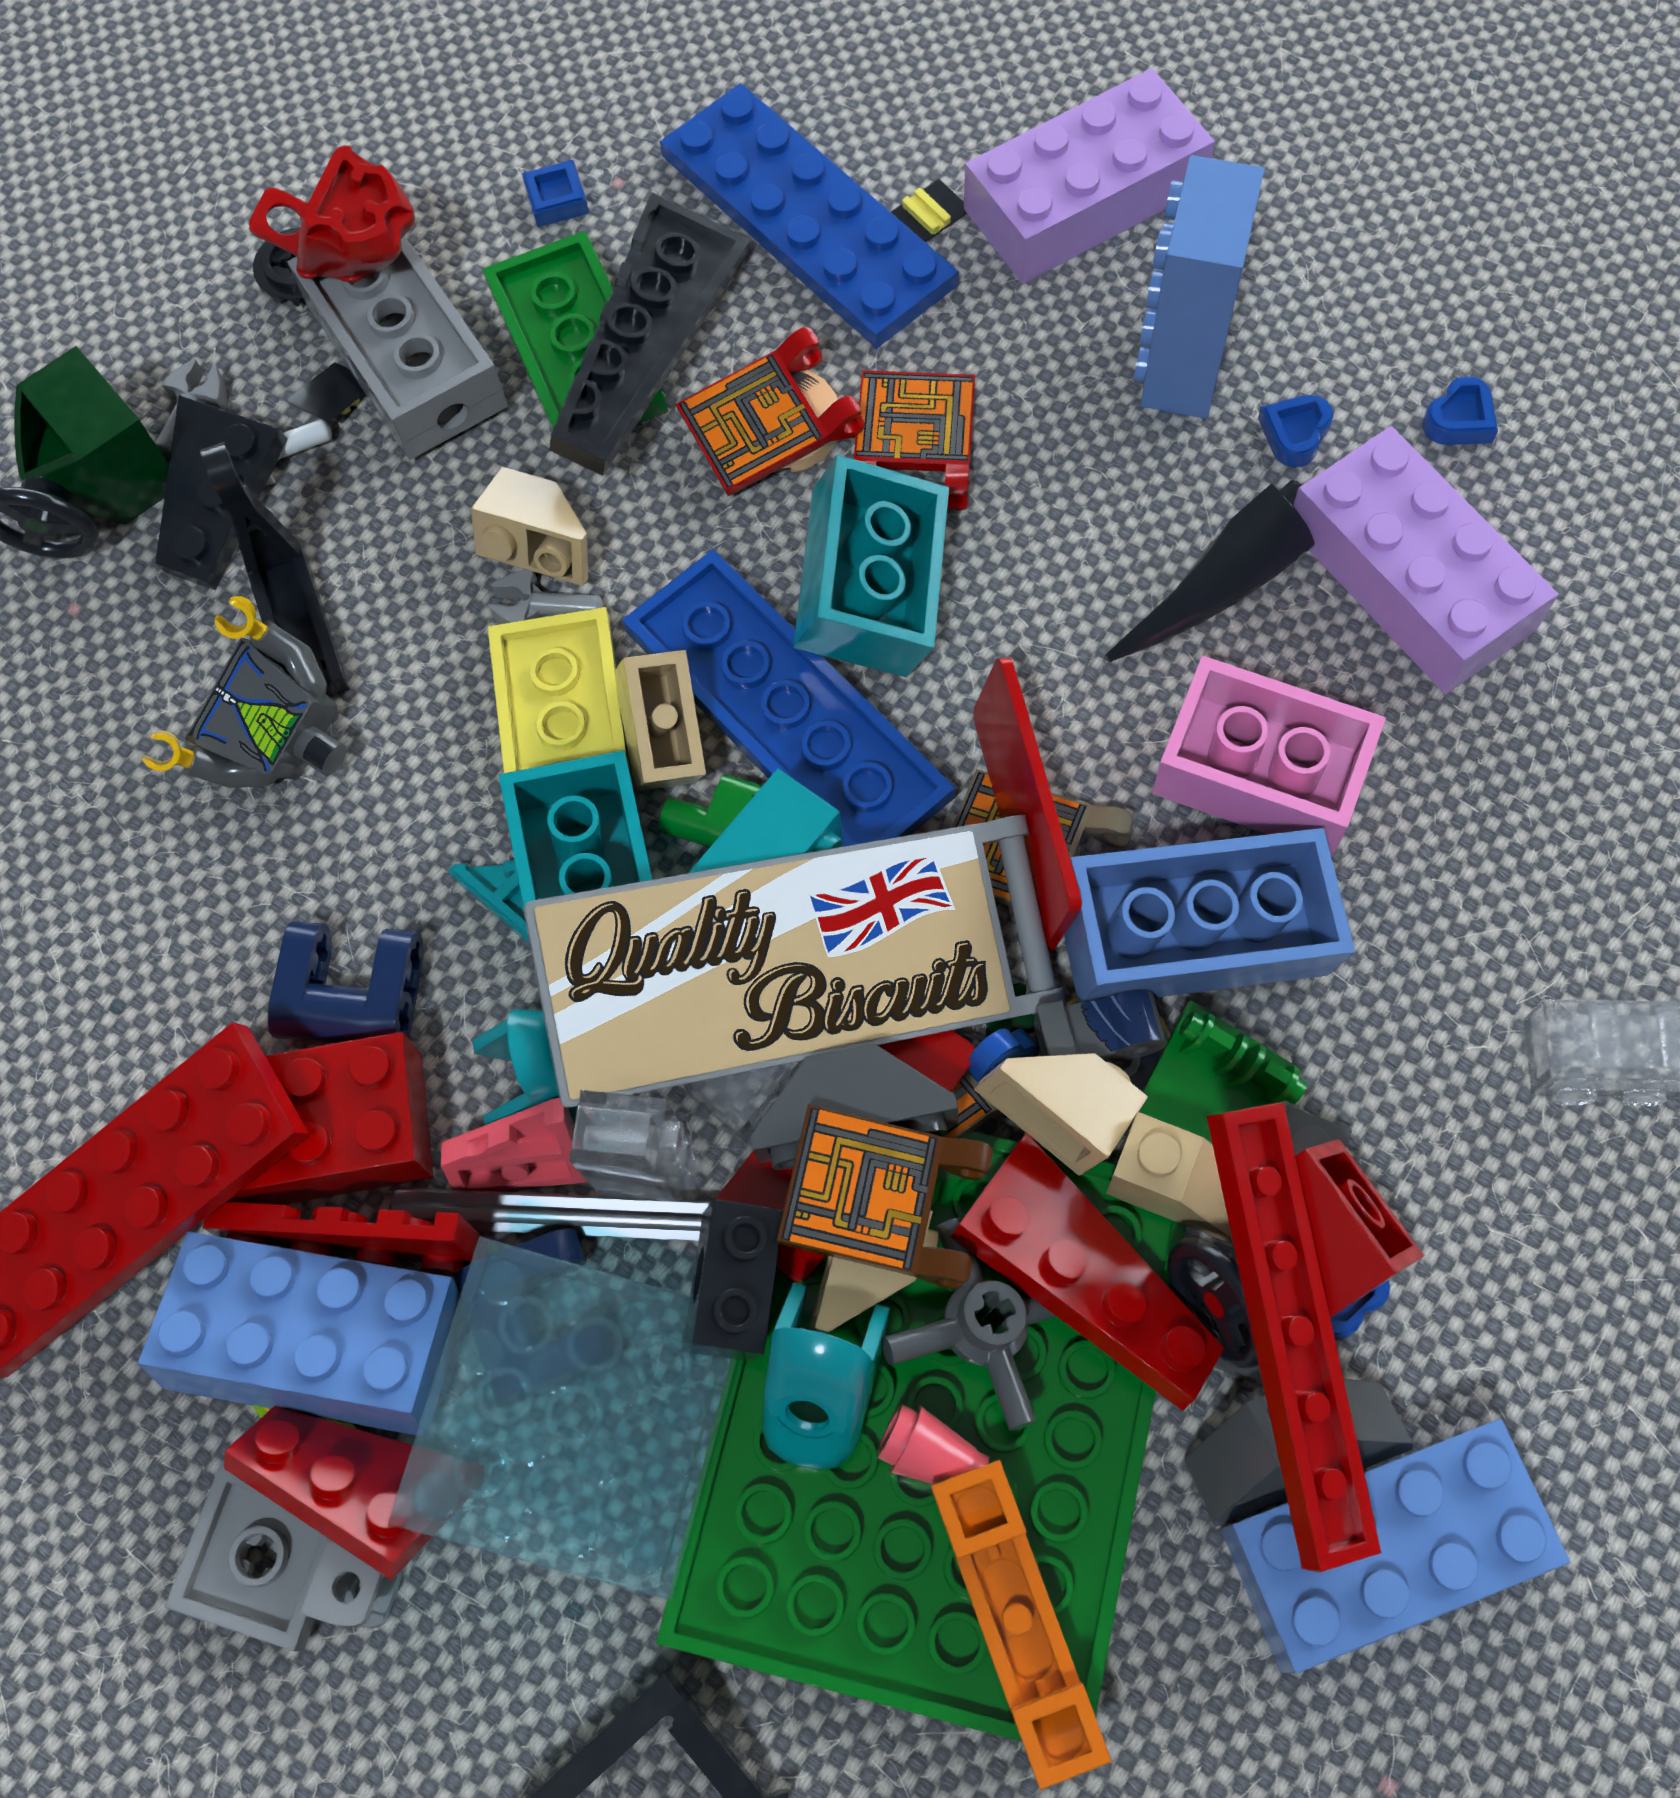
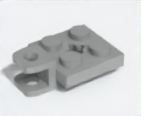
(307, 1582)

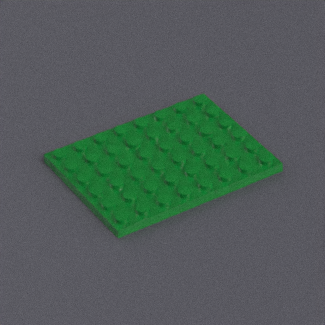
(850, 1566)

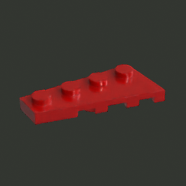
(1077, 1265)

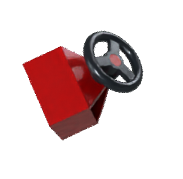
(1353, 1236)

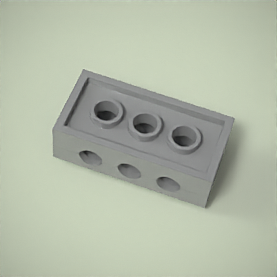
(439, 390)

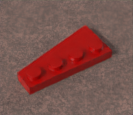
(395, 1236)

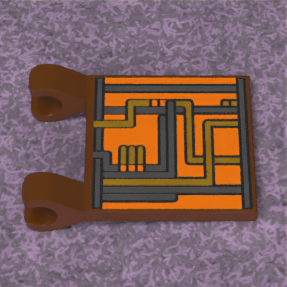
(868, 1192)

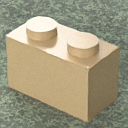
(659, 720)

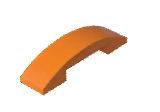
(1020, 1625)

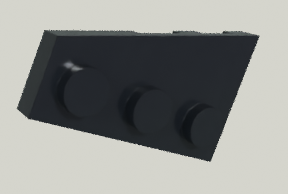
(195, 525)

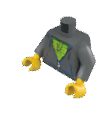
(262, 714)

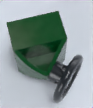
(75, 456)

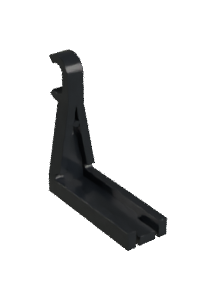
(275, 566)
(689, 1728)

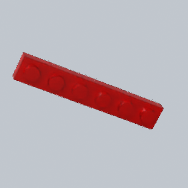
(1293, 1338)

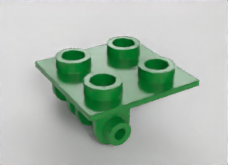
(1215, 1071)

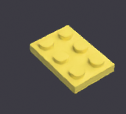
(556, 689)

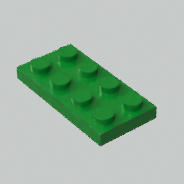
(552, 312)

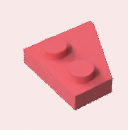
(514, 1152)

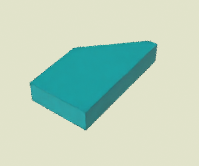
(497, 890)

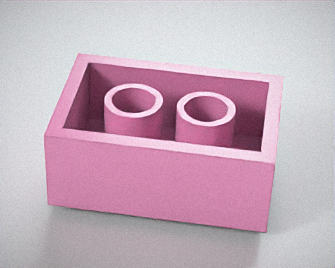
(1267, 753)

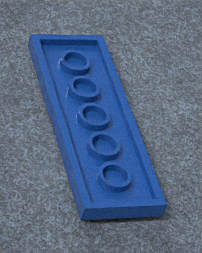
(809, 215)
(788, 703)

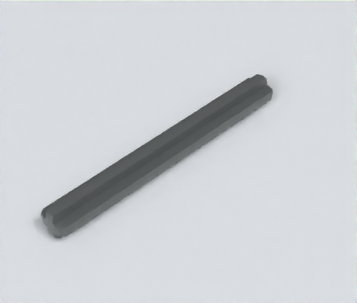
(554, 1212)

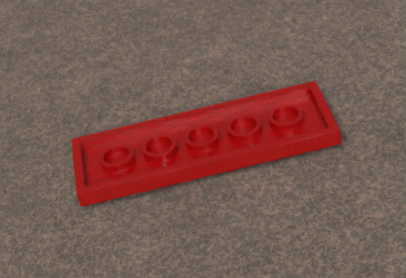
(139, 1188)

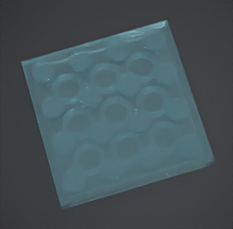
(566, 1422)

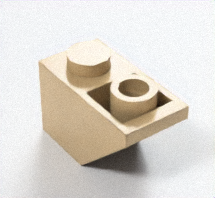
(530, 527)

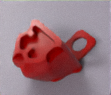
(348, 224)

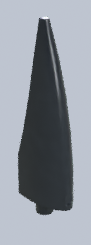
(1242, 558)

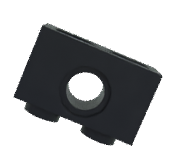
(732, 1281)

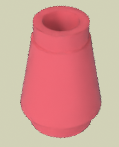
(926, 1448)

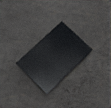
(930, 210)
(328, 393)

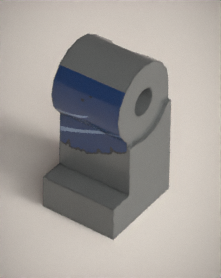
(1111, 1027)

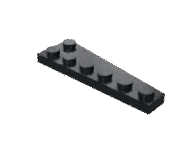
(656, 307)

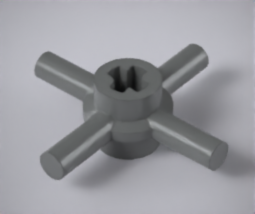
(976, 1343)

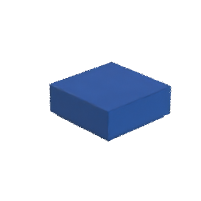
(555, 193)

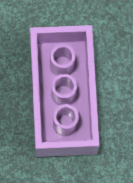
(1083, 175)
(1421, 560)

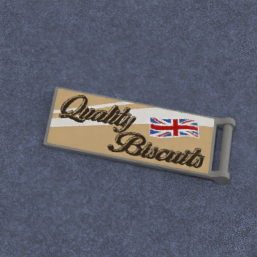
(783, 959)

